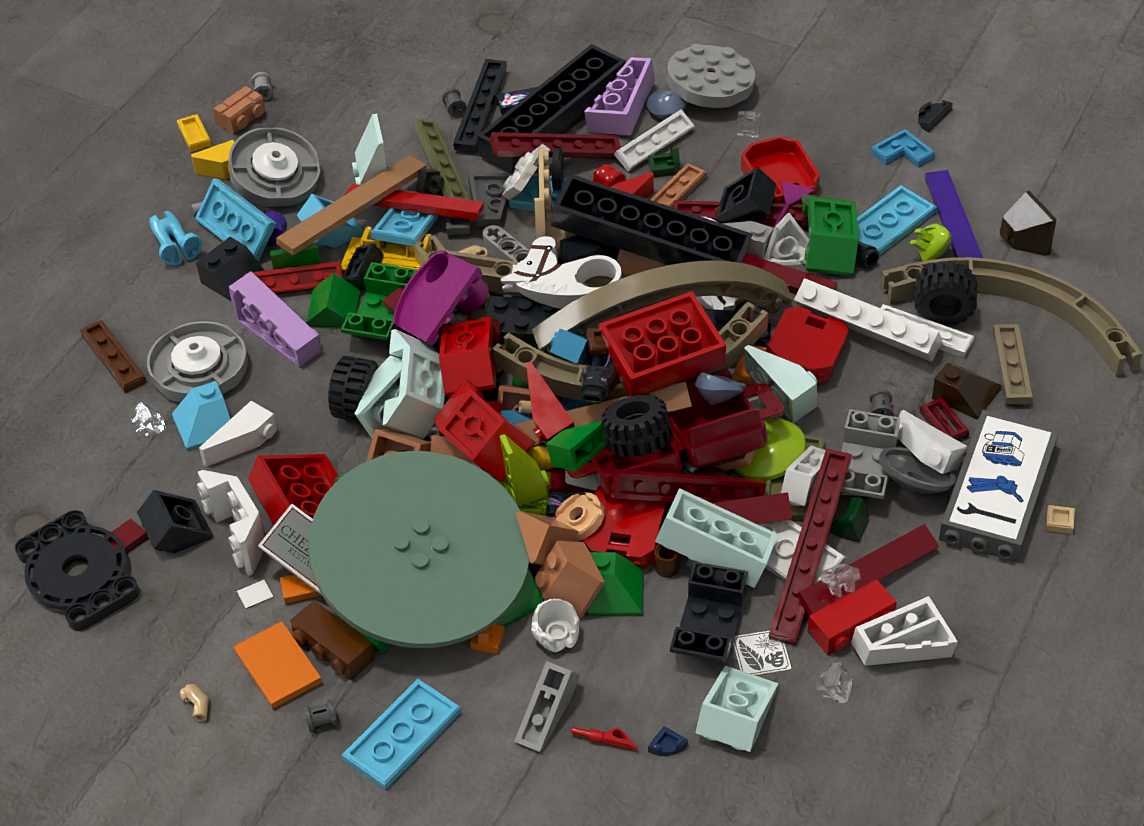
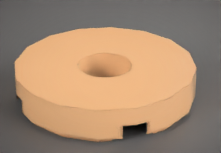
(589, 521)

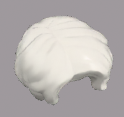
(555, 625)

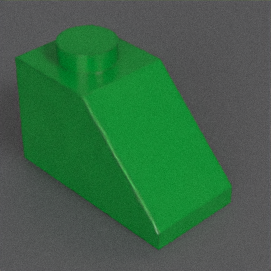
(576, 446)

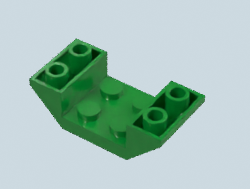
(831, 234)
(372, 317)

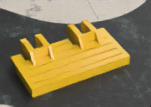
(394, 253)

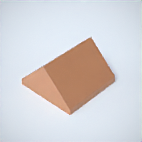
(541, 534)

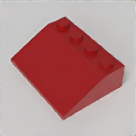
(663, 344)
(291, 480)

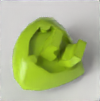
(932, 241)

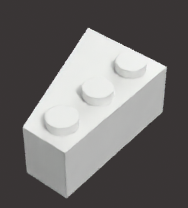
(905, 636)

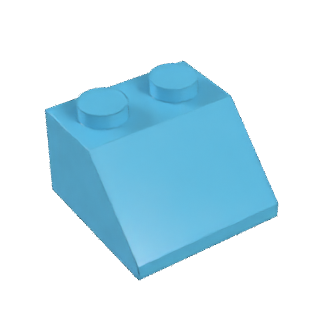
(340, 235)

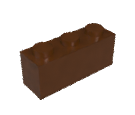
(332, 640)

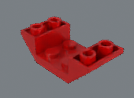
(467, 354)
(477, 429)

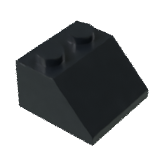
(747, 198)
(226, 265)
(173, 522)

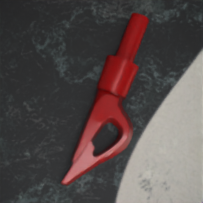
(607, 737)

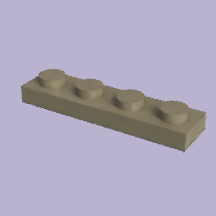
(1012, 364)

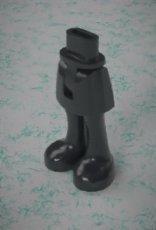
(598, 380)

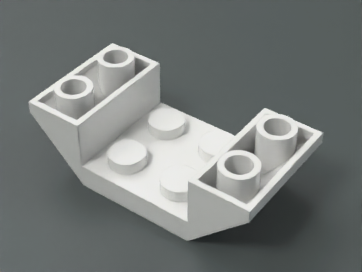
(225, 498)

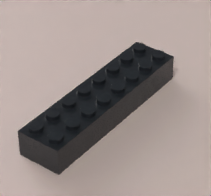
(556, 102)
(644, 225)

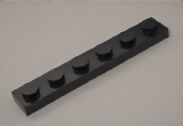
(480, 105)

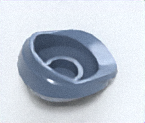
(665, 103)
(717, 388)

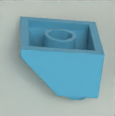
(200, 415)

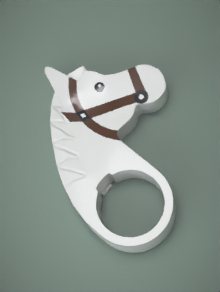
(553, 283)

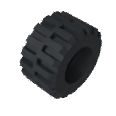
(946, 293)
(348, 386)
(636, 426)

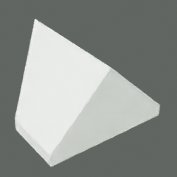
(787, 243)

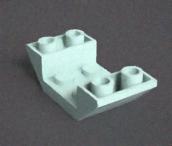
(420, 387)

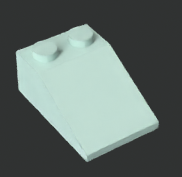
(369, 153)
(786, 379)
(382, 387)
(736, 708)

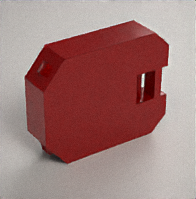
(782, 161)
(809, 341)
(629, 519)

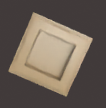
(1060, 519)

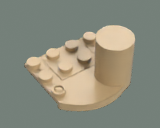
(544, 204)

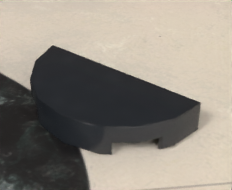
(931, 114)

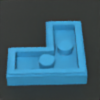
(904, 145)

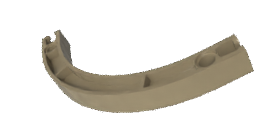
(661, 284)
(1039, 290)
(565, 376)

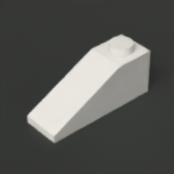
(240, 434)
(930, 444)
(802, 476)

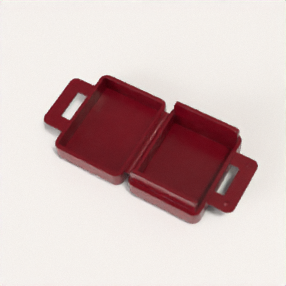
(701, 433)

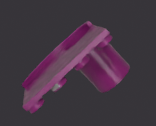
(435, 291)

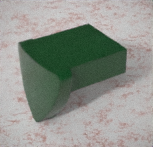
(665, 164)
(853, 523)

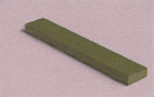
(440, 158)

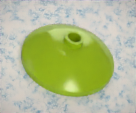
(784, 446)

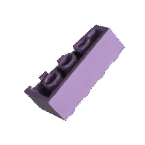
(623, 100)
(273, 320)

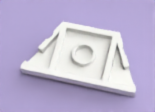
(523, 171)

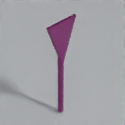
(792, 194)

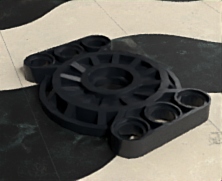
(79, 592)

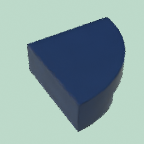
(667, 743)

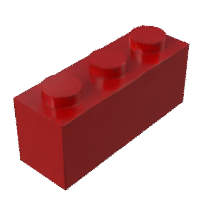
(836, 623)

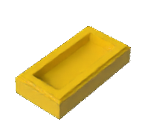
(194, 133)

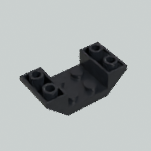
(711, 612)

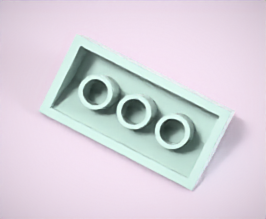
(716, 536)

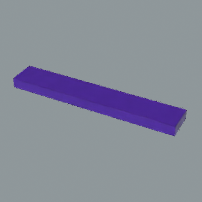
(952, 214)

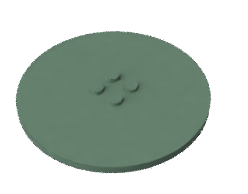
(418, 549)

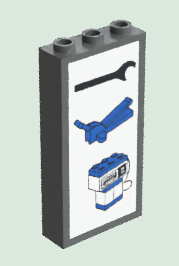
(999, 485)

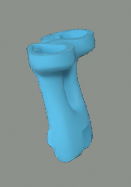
(169, 251)

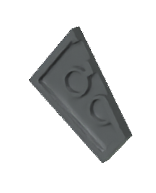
(488, 189)

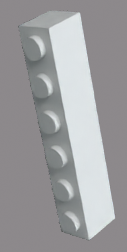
(869, 320)

